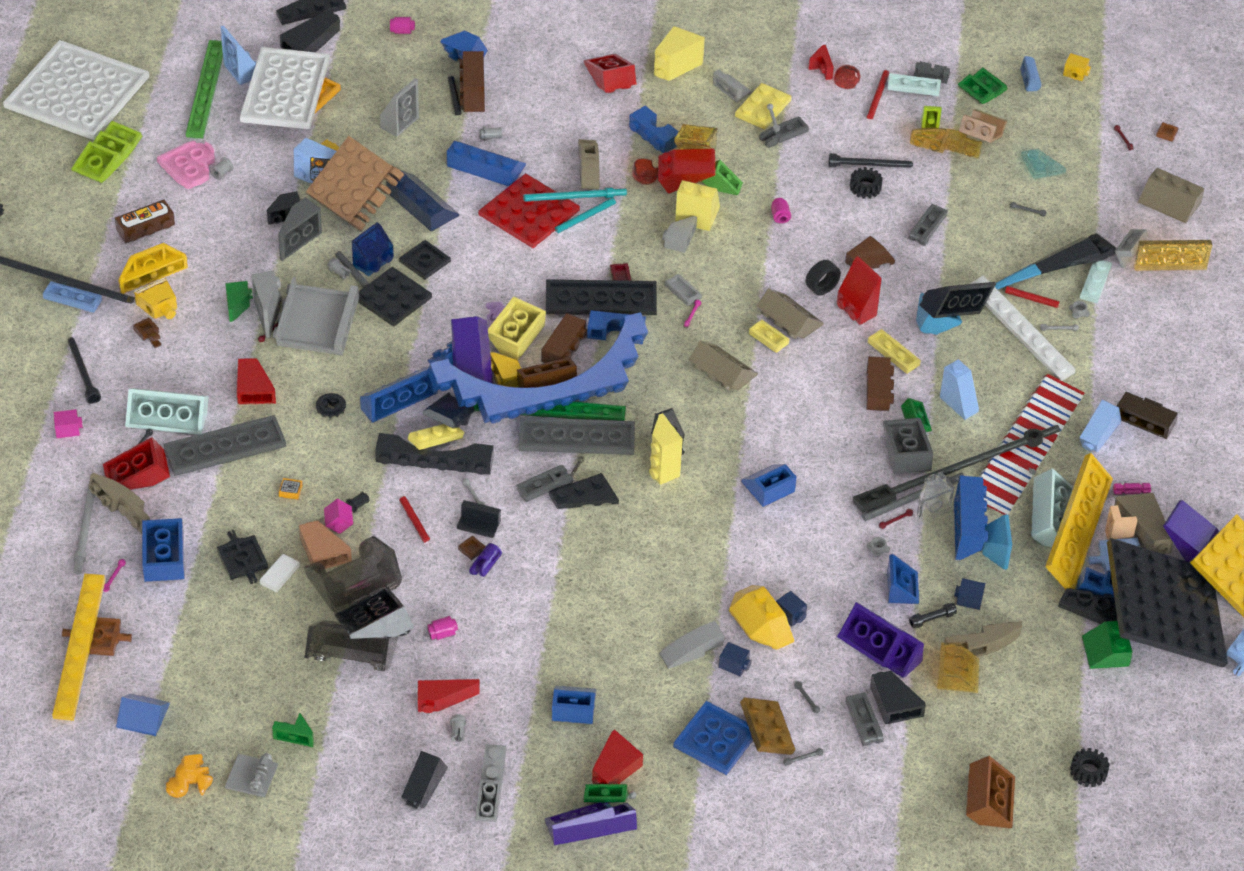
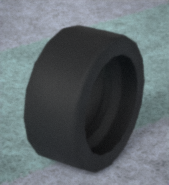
(817, 272)

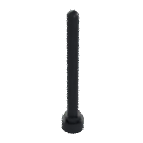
(836, 160)
(91, 394)

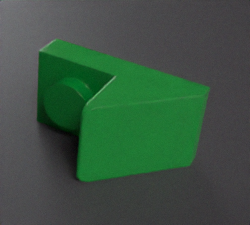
(297, 734)

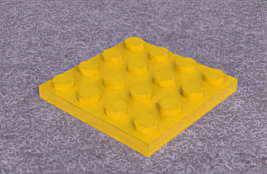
(1223, 562)

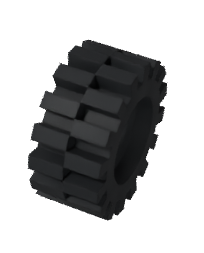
(866, 176)
(1085, 776)

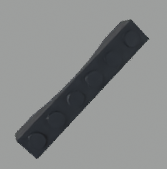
(472, 459)

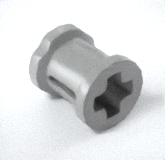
(221, 168)

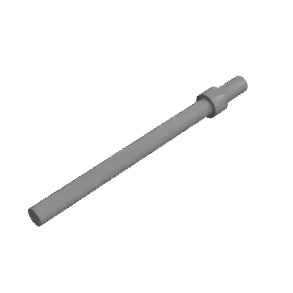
(80, 554)

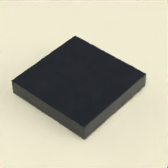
(424, 259)

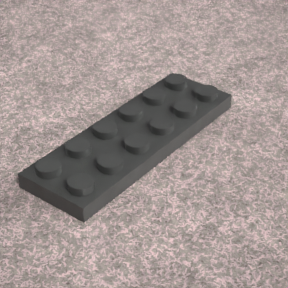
(577, 436)
(224, 445)

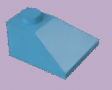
(928, 324)
(999, 542)

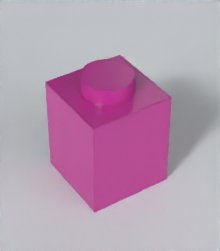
(67, 423)
(338, 516)

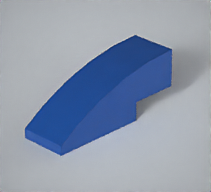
(1095, 582)

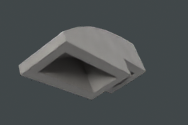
(693, 645)

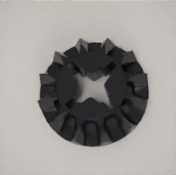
(334, 400)

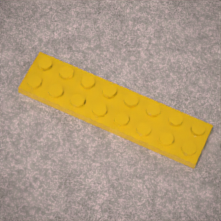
(1079, 522)

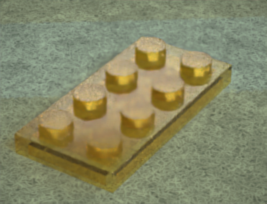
(1172, 255)

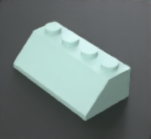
(166, 411)
(1049, 503)

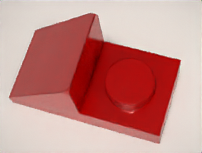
(822, 61)

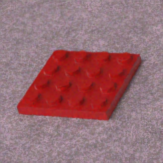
(528, 220)

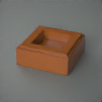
(1167, 131)

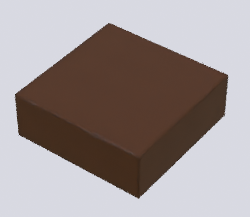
(471, 547)

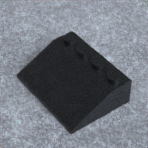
(376, 617)

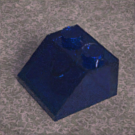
(372, 250)

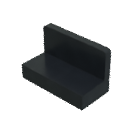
(479, 519)

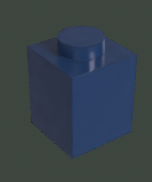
(970, 593)
(793, 607)
(735, 659)

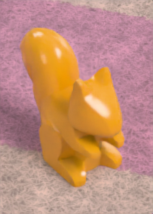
(189, 773)

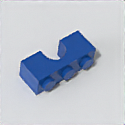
(644, 123)
(604, 322)

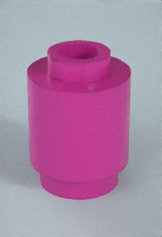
(402, 25)
(780, 210)
(442, 628)

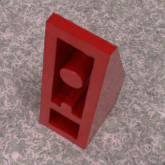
(441, 694)

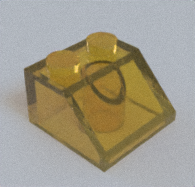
(957, 669)

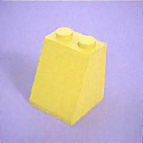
(678, 53)
(699, 202)

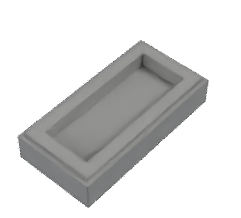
(683, 290)

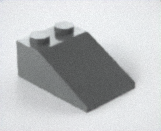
(299, 227)
(908, 446)

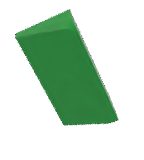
(915, 409)
(605, 793)

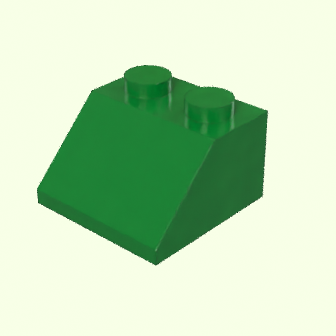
(1106, 648)

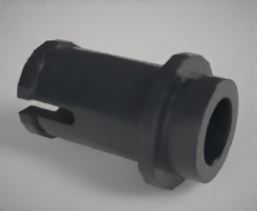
(358, 501)

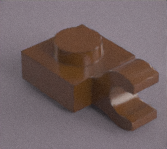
(148, 330)

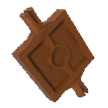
(105, 636)

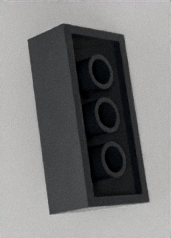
(957, 299)

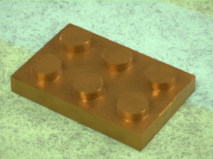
(767, 726)

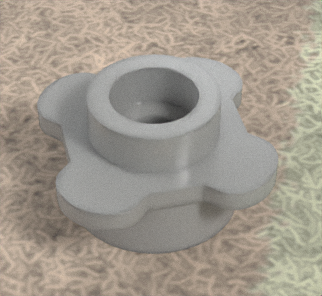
(1079, 309)
(878, 542)

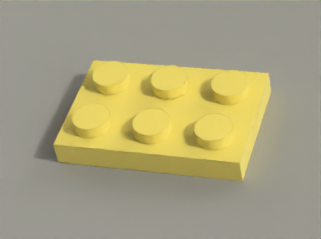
(755, 109)

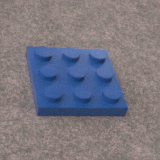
(715, 738)

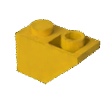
(504, 370)

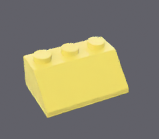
(516, 328)
(665, 451)

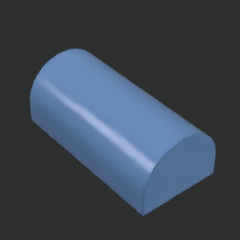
(1030, 74)

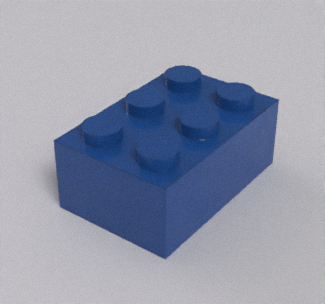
(163, 549)

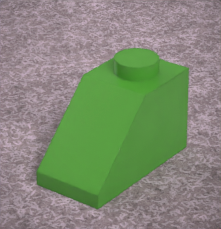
(724, 180)

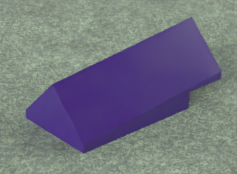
(472, 347)
(881, 641)
(591, 822)

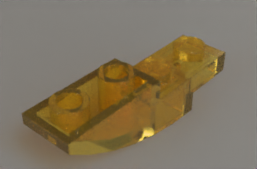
(940, 139)

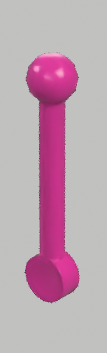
(697, 303)
(121, 563)

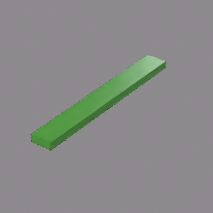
(205, 90)

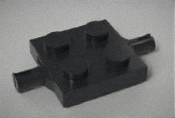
(242, 557)

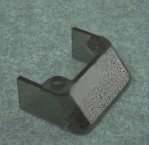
(330, 640)

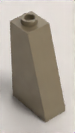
(1149, 521)

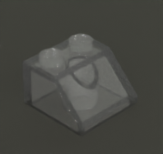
(934, 498)

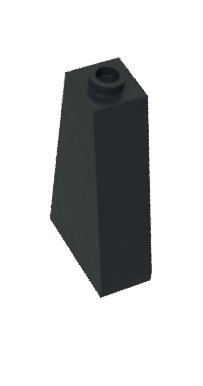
(312, 33)

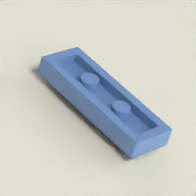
(72, 296)

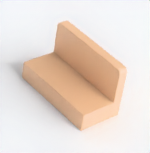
(1119, 527)

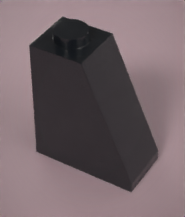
(895, 698)
(423, 780)

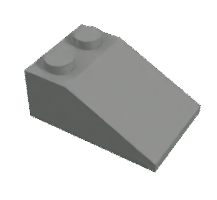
(401, 110)
(267, 299)

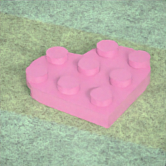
(188, 163)

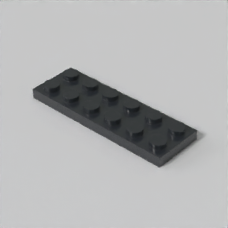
(602, 296)

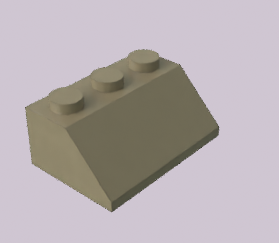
(1171, 195)
(788, 314)
(721, 366)

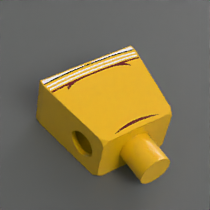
(157, 299)

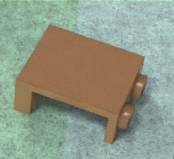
(983, 126)

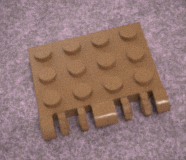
(351, 181)

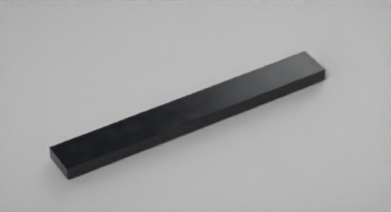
(66, 280)

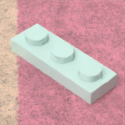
(914, 84)
(1095, 281)

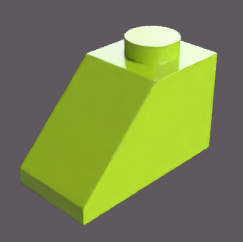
(930, 117)

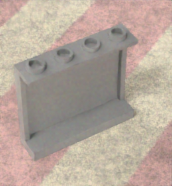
(316, 318)

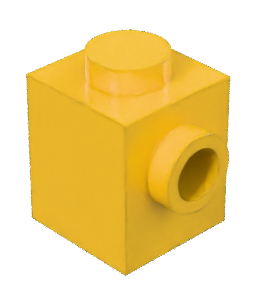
(1077, 67)

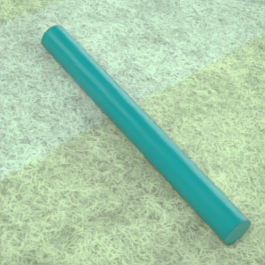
(585, 215)

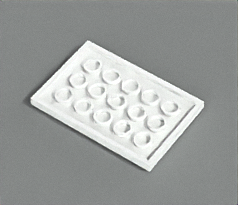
(285, 88)

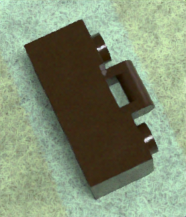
(1147, 415)

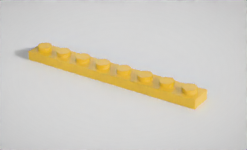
(78, 647)

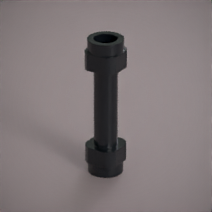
(917, 620)

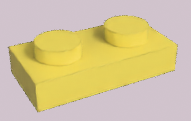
(769, 336)

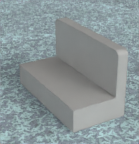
(730, 86)
(1129, 245)

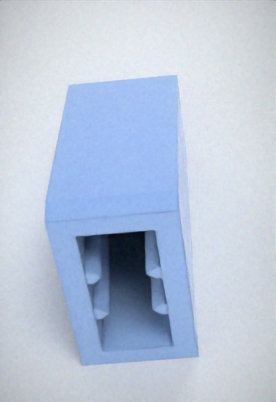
(959, 389)
(1100, 426)

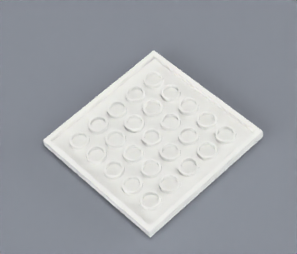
(76, 89)

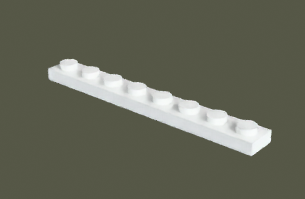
(1027, 334)

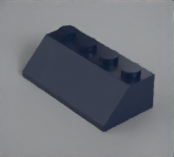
(421, 202)

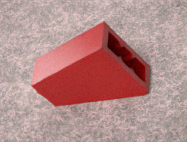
(253, 383)
(616, 761)

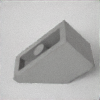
(680, 234)

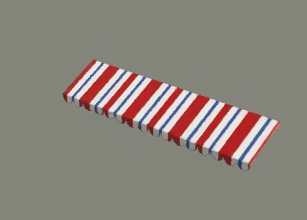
(1009, 472)

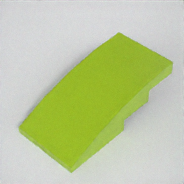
(107, 152)

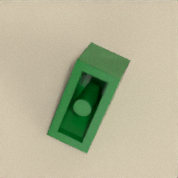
(238, 298)

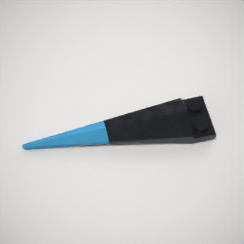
(1081, 251)

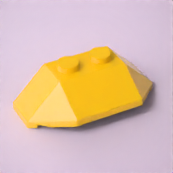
(151, 266)
(761, 617)

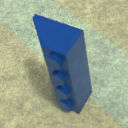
(484, 163)
(397, 395)
(969, 516)

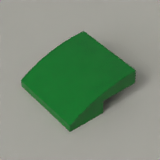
(982, 86)

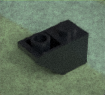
(281, 207)

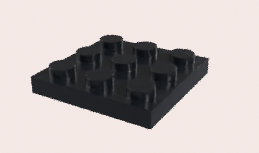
(393, 296)

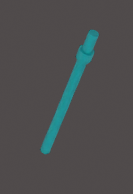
(607, 193)

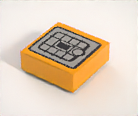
(290, 488)

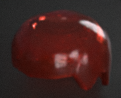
(847, 76)
(644, 171)

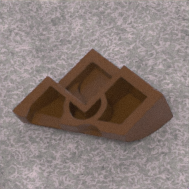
(871, 253)

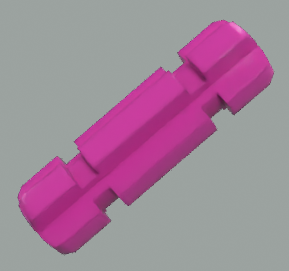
(1131, 488)

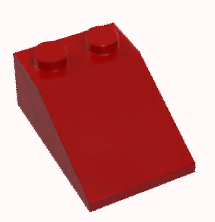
(611, 72)
(685, 165)
(860, 292)
(139, 466)

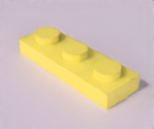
(891, 348)
(434, 436)

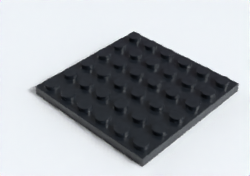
(1165, 603)

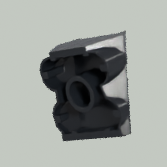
(448, 411)

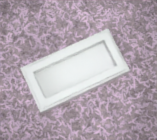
(279, 572)

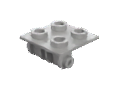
(252, 774)

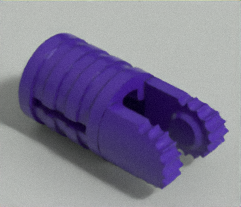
(485, 560)

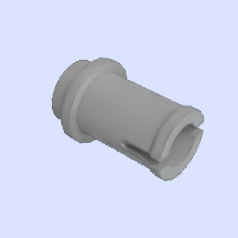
(490, 133)
(338, 268)
(457, 722)

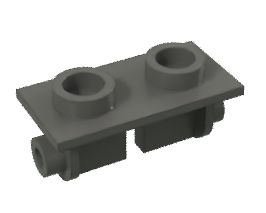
(939, 72)

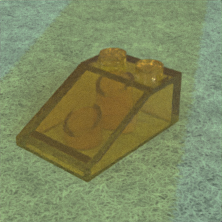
(696, 137)

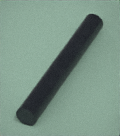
(454, 95)

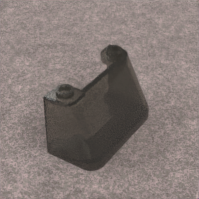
(359, 578)

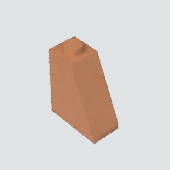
(323, 545)

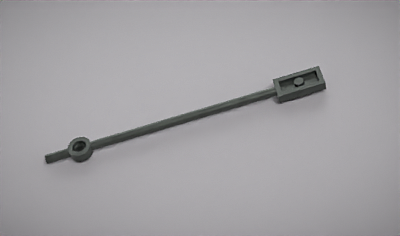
(884, 494)

